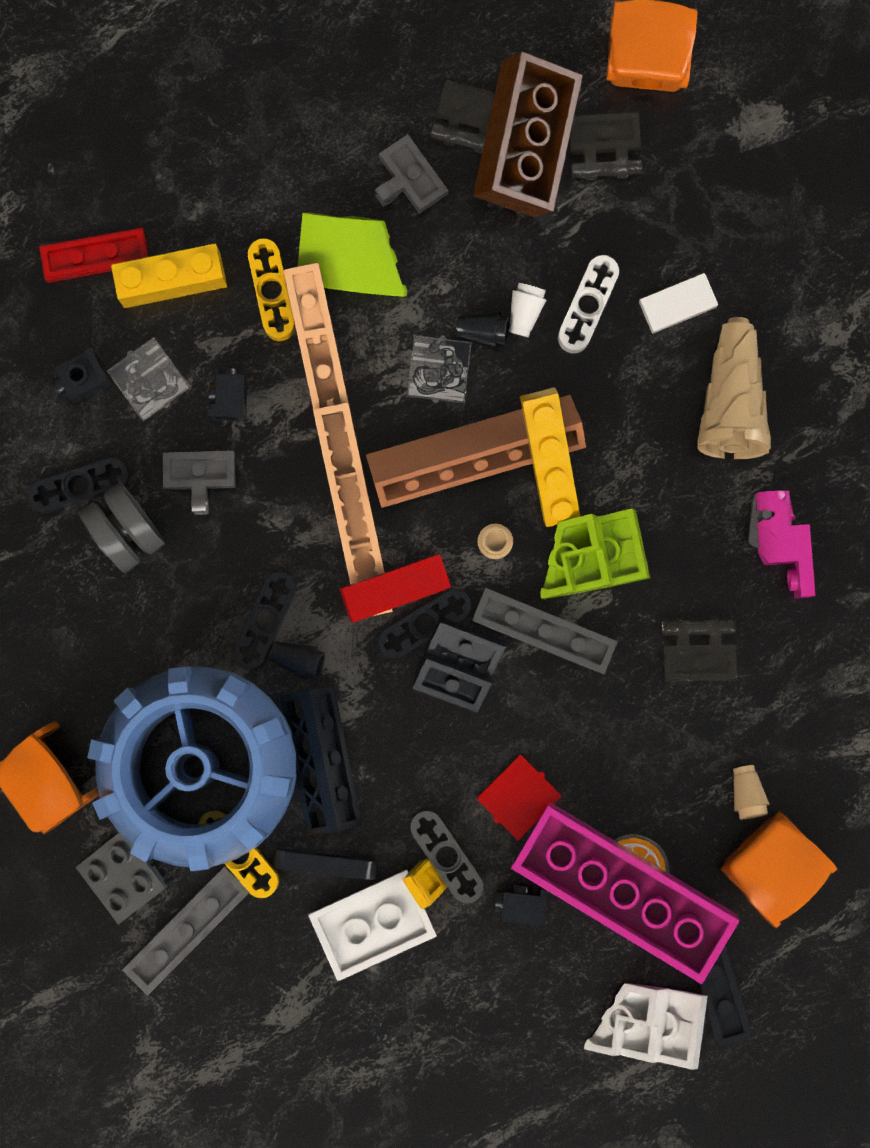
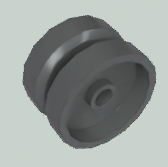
(117, 530)

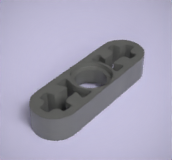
(469, 873)

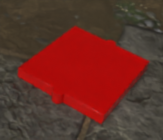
(518, 797)

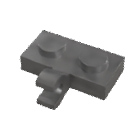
(410, 175)
(199, 472)

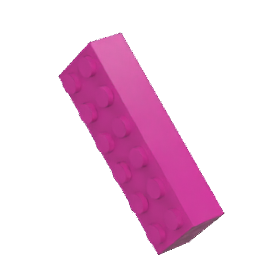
(626, 893)

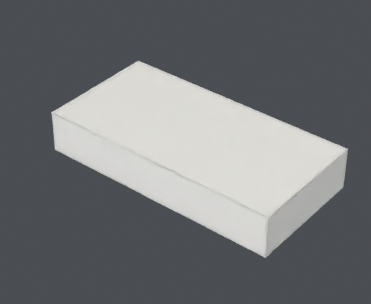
(678, 303)

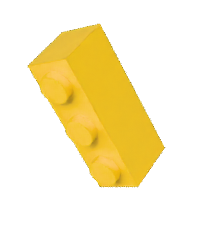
(169, 276)

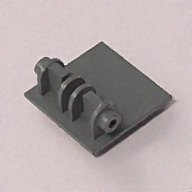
(121, 878)

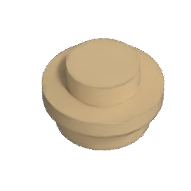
(495, 541)

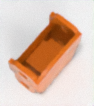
(651, 45)
(40, 784)
(778, 869)

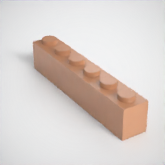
(461, 455)

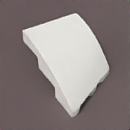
(652, 1026)

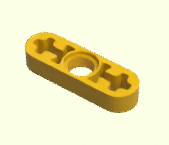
(257, 267)
(250, 879)

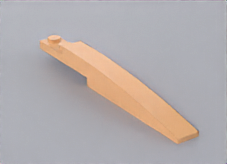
(334, 422)

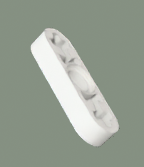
(607, 285)

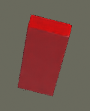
(92, 254)
(395, 588)

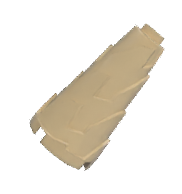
(735, 397)

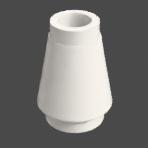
(525, 308)

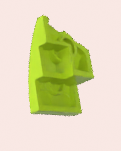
(350, 254)
(595, 554)

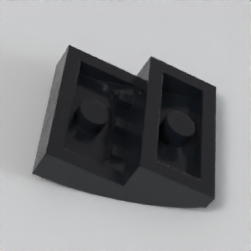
(458, 664)

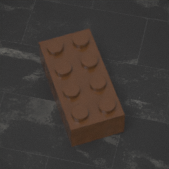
(527, 135)

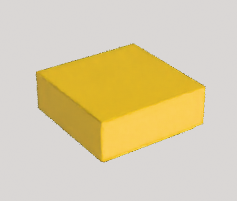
(424, 883)

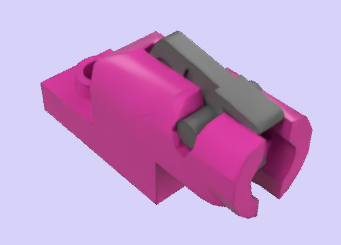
(781, 541)

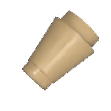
(749, 794)

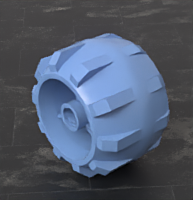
(120, 781)

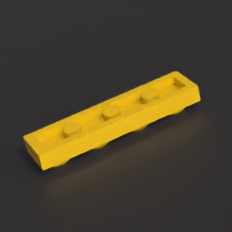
(550, 456)

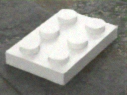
(371, 926)

